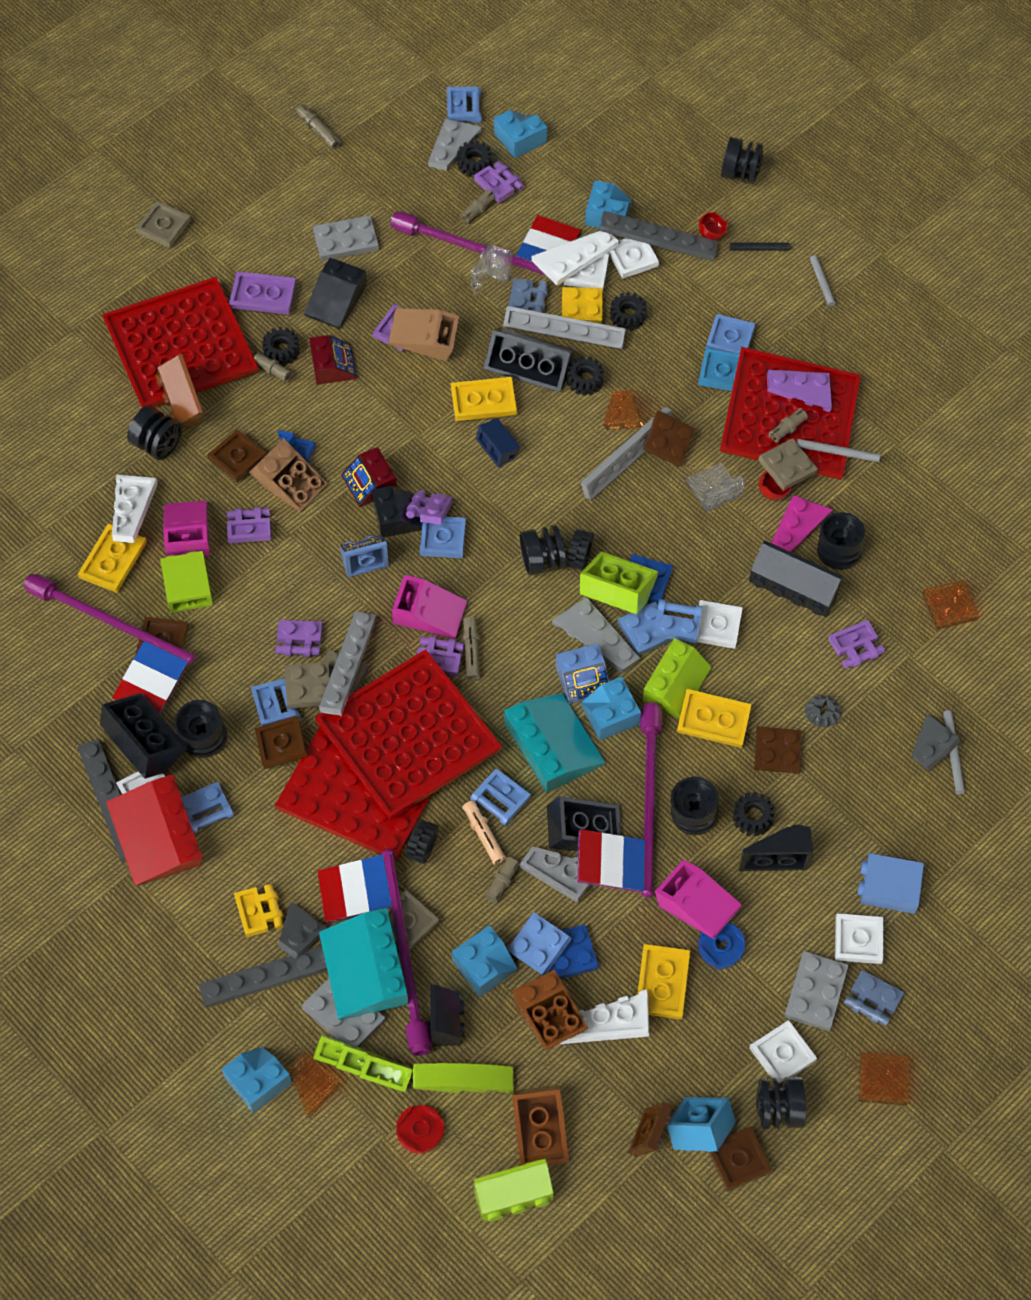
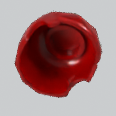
(712, 226)
(770, 488)

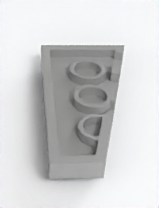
(590, 627)

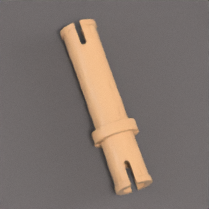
(495, 854)

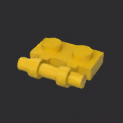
(251, 911)

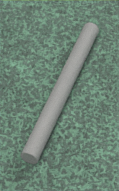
(838, 450)
(954, 755)

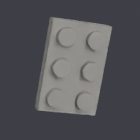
(345, 238)
(816, 991)
(351, 1030)

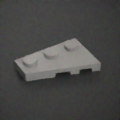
(450, 138)
(555, 871)

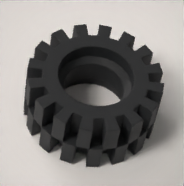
(473, 150)
(630, 302)
(277, 337)
(585, 385)
(580, 549)
(753, 802)
(422, 841)

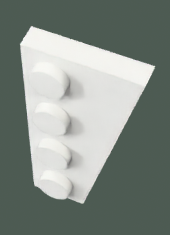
(574, 256)
(131, 505)
(616, 1020)

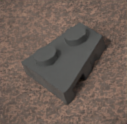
(933, 743)
(299, 931)

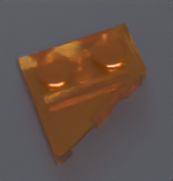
(622, 411)
(312, 1083)

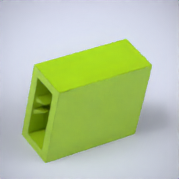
(186, 581)

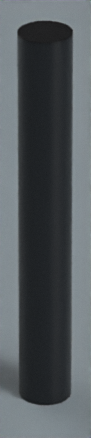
(759, 246)

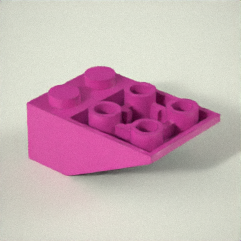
(186, 528)
(427, 607)
(696, 899)

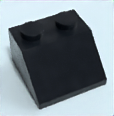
(390, 510)
(445, 1016)

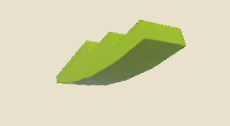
(363, 1063)
(462, 1077)

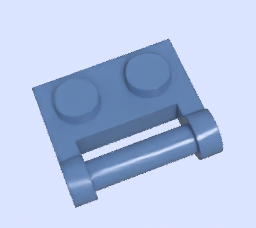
(457, 104)
(677, 627)
(267, 702)
(503, 790)
(204, 801)

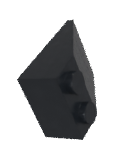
(336, 293)
(570, 815)
(782, 851)

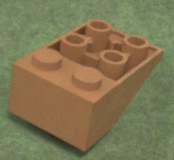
(424, 331)
(288, 476)

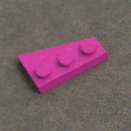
(798, 523)

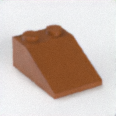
(540, 1125)

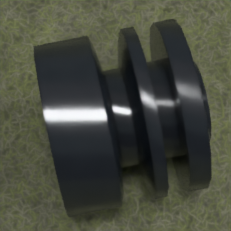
(742, 160)
(154, 432)
(840, 541)
(542, 550)
(201, 728)
(694, 794)
(781, 1102)

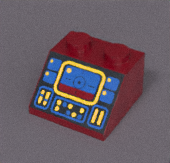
(332, 359)
(366, 473)

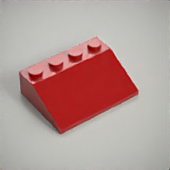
(154, 831)

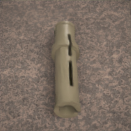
(313, 121)
(471, 627)

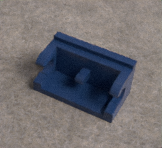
(497, 442)

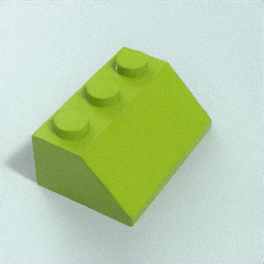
(617, 582)
(677, 671)
(513, 1190)

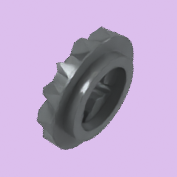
(830, 716)

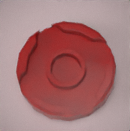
(420, 1129)

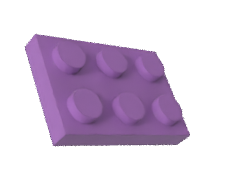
(262, 293)

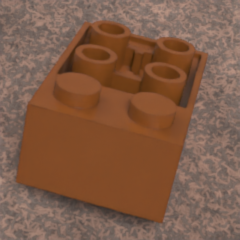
(549, 1010)

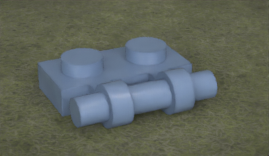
(522, 292)
(877, 993)

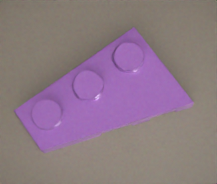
(805, 386)

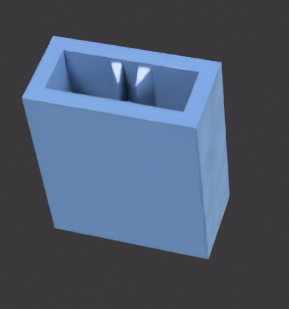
(890, 883)

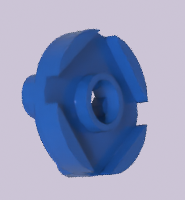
(718, 957)

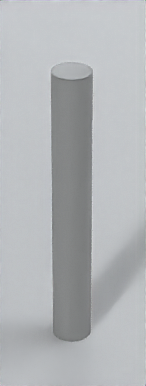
(822, 281)

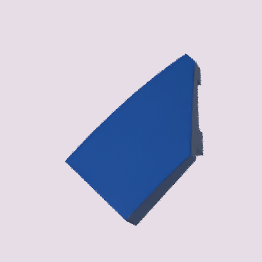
(303, 447)

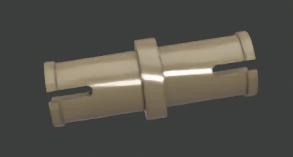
(477, 206)
(273, 367)
(788, 425)
(501, 880)

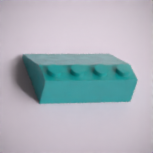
(552, 740)
(363, 965)

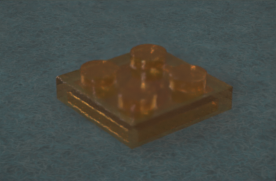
(950, 604)
(883, 1079)

